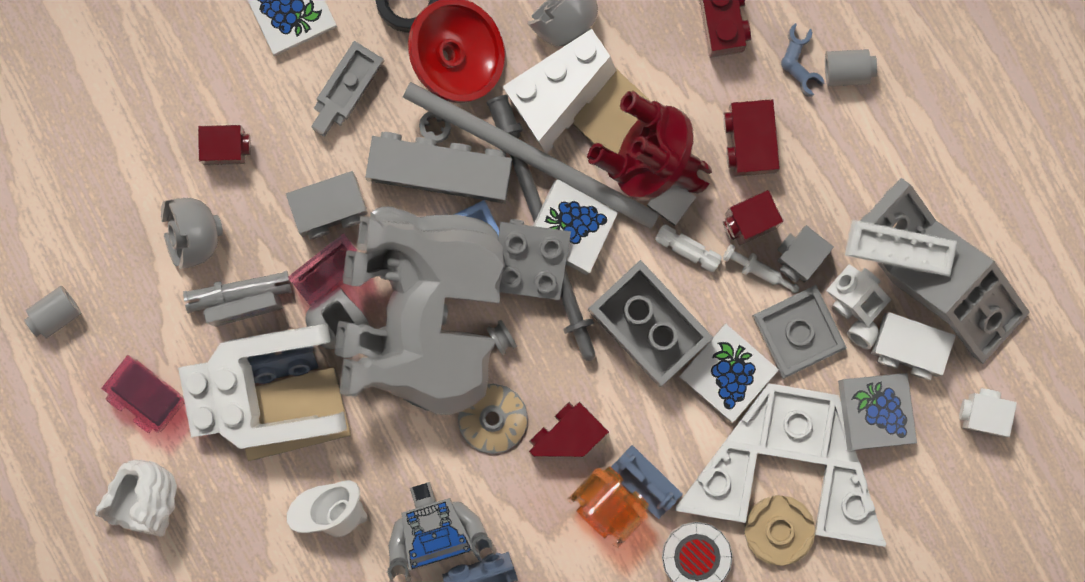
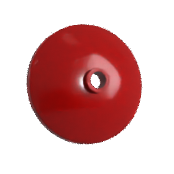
(472, 48)

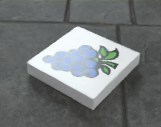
(291, 21)
(583, 216)
(728, 373)

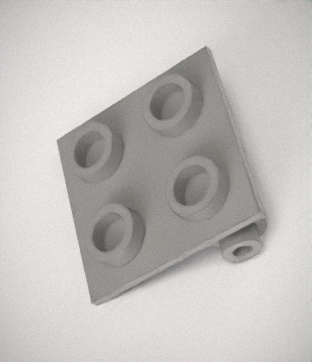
(533, 259)

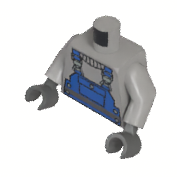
(434, 533)

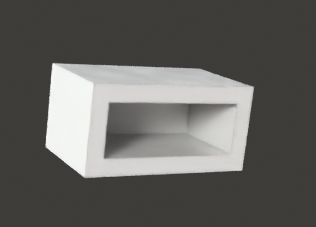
(912, 345)

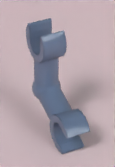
(790, 64)

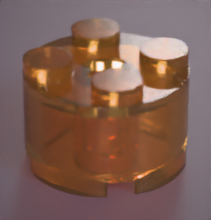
(609, 505)

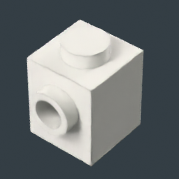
(988, 413)

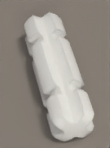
(688, 248)

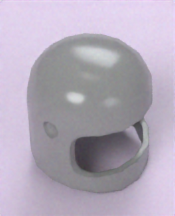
(331, 310)

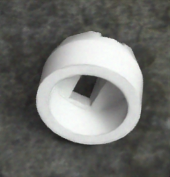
(863, 335)

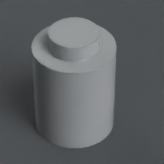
(849, 67)
(52, 313)

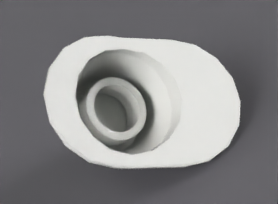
(327, 509)

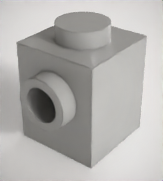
(803, 254)

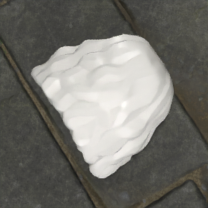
(140, 498)

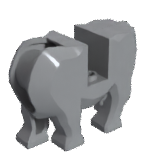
(424, 263)

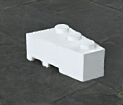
(560, 86)

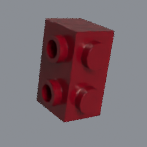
(724, 27)

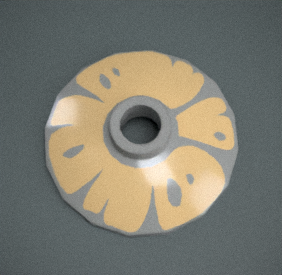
(506, 432)

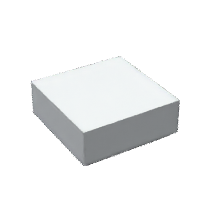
(672, 203)

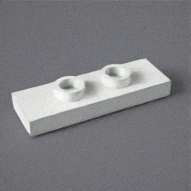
(900, 248)

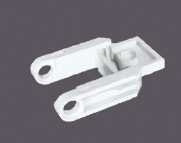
(224, 398)

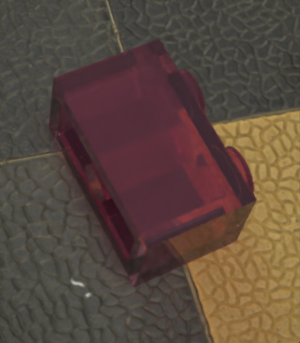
(323, 271)
(143, 394)

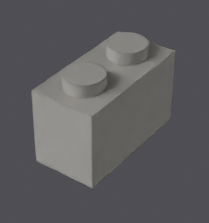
(327, 205)

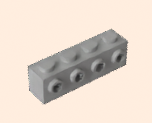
(439, 168)

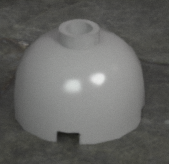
(563, 20)
(190, 231)

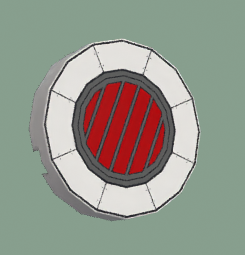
(697, 554)

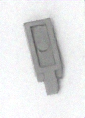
(345, 87)

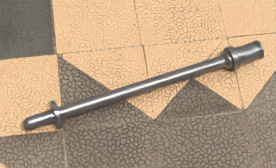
(505, 120)

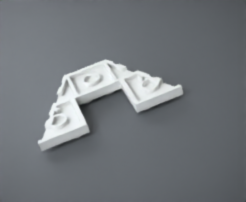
(796, 427)

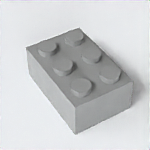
(650, 323)

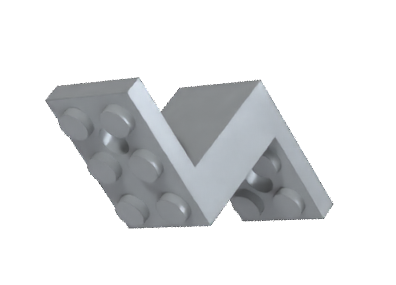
(972, 291)

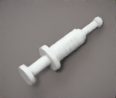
(758, 268)

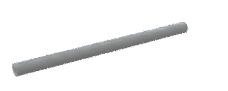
(530, 155)

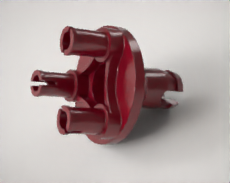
(653, 151)

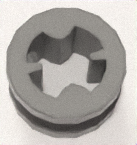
(430, 135)
(502, 337)

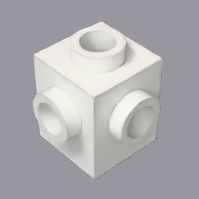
(855, 288)

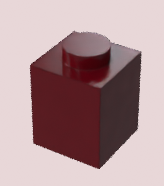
(223, 144)

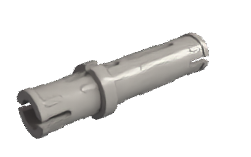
(234, 291)

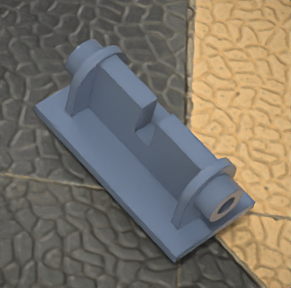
(290, 362)
(647, 481)
(492, 569)

